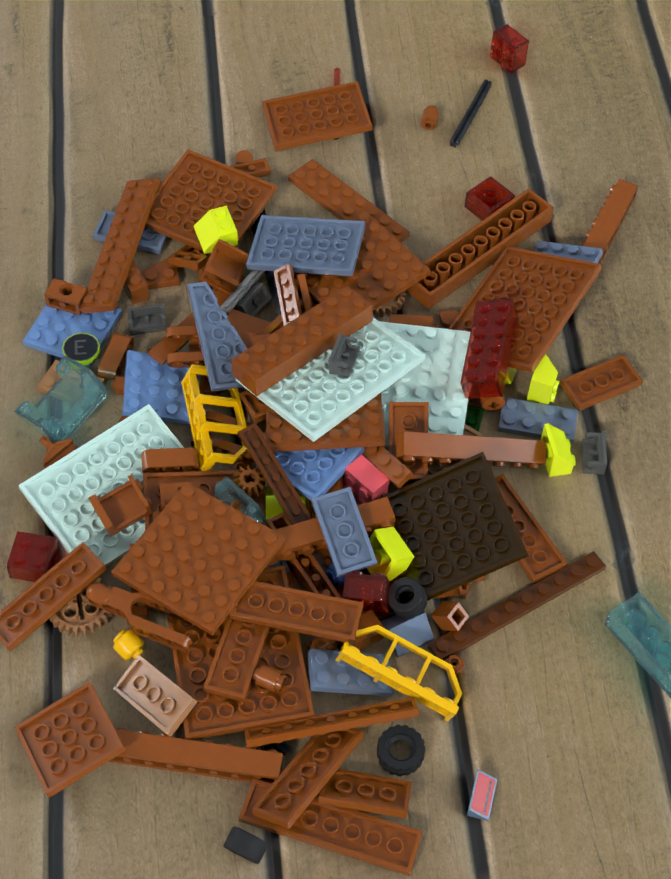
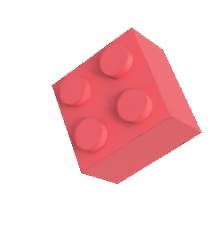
(365, 480)

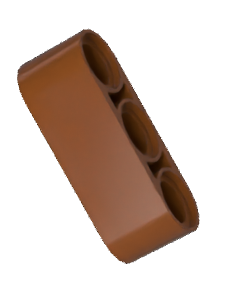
(115, 356)
(170, 460)

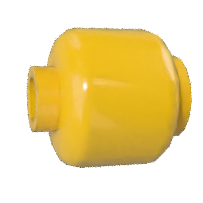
(128, 644)

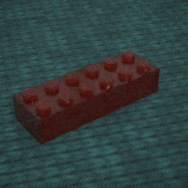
(489, 348)

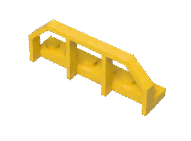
(200, 427)
(404, 684)

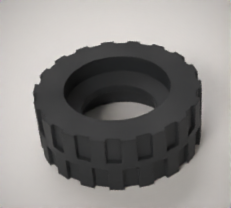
(396, 766)

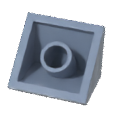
(414, 630)

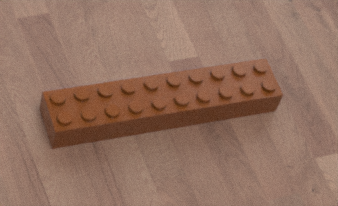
(481, 247)

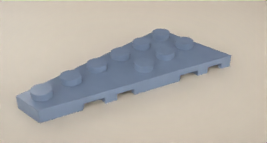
(216, 336)

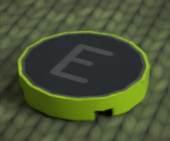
(81, 348)

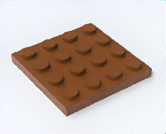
(69, 739)

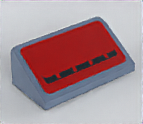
(482, 796)

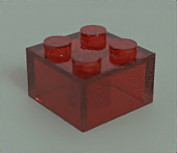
(509, 48)
(487, 198)
(32, 556)
(368, 589)

